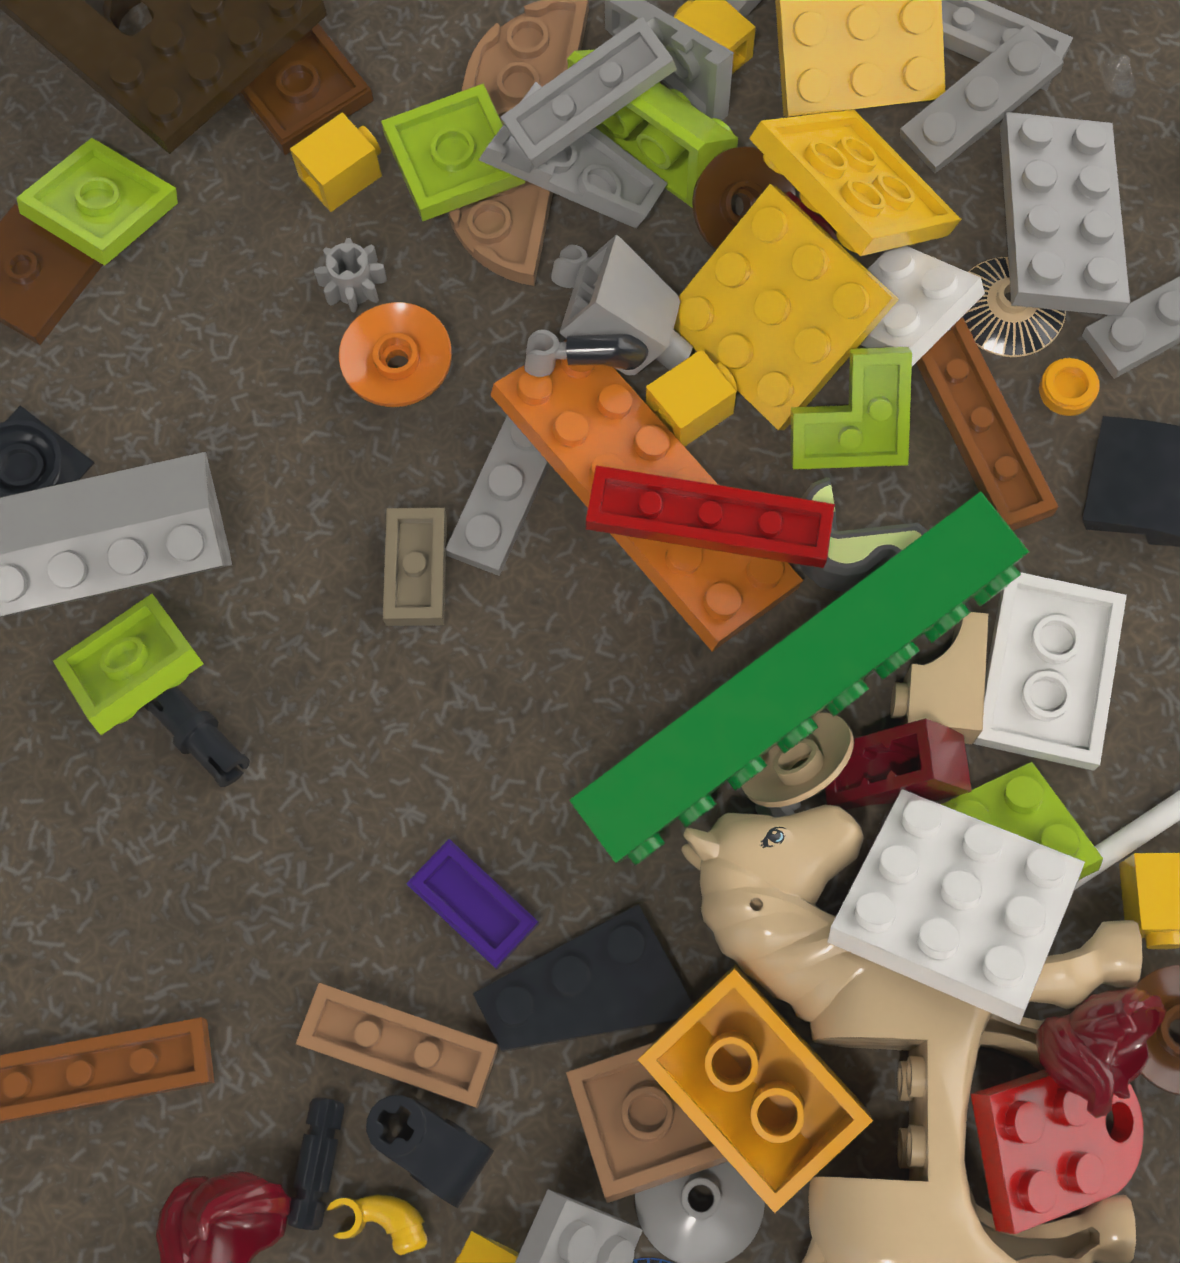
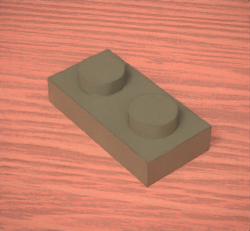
(415, 567)

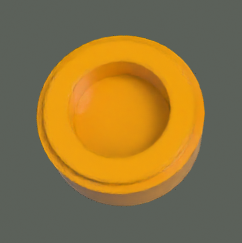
(1069, 386)

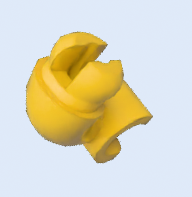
(390, 1212)

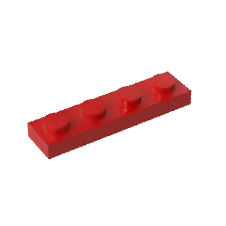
(710, 516)

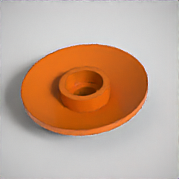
(392, 332)

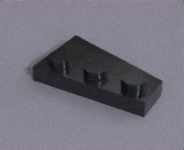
(586, 988)

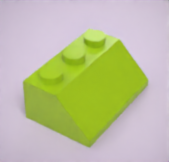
(667, 135)

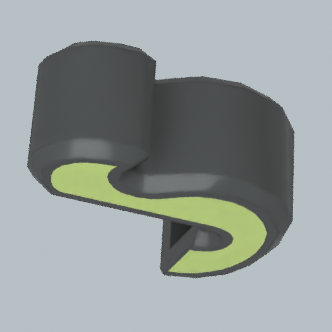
(857, 551)

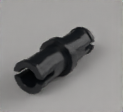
(197, 734)

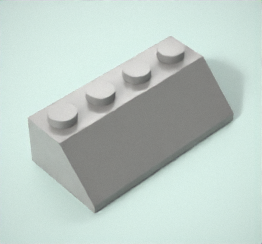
(109, 534)

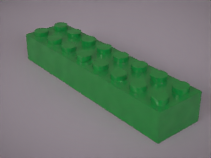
(799, 677)

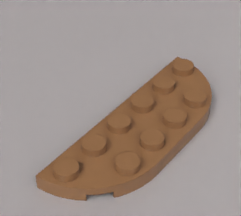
(510, 227)

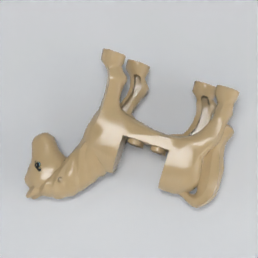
(761, 904)

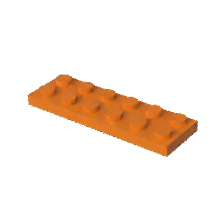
(595, 418)

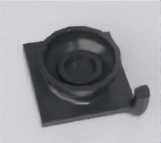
(36, 456)

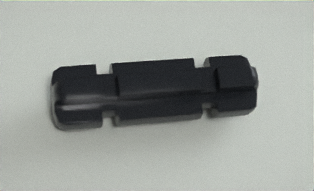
(315, 1164)

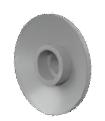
(701, 1236)

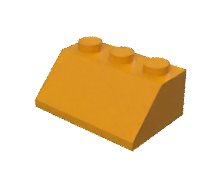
(755, 1088)

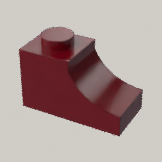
(910, 757)

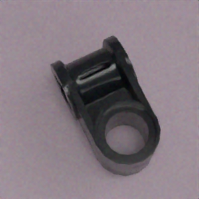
(437, 1153)

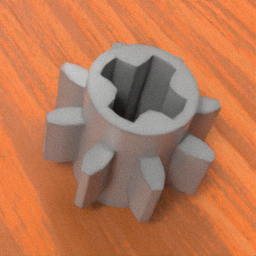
(350, 274)

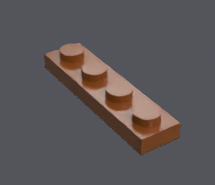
(985, 429)
(105, 1069)

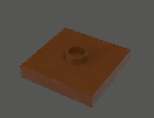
(305, 90)
(38, 276)

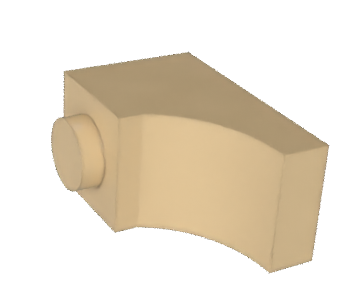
(950, 686)

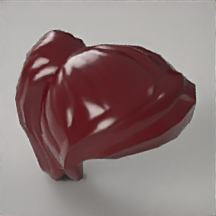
(1100, 1045)
(221, 1219)

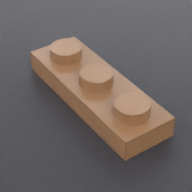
(398, 1045)

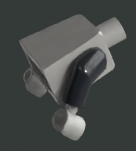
(615, 315)

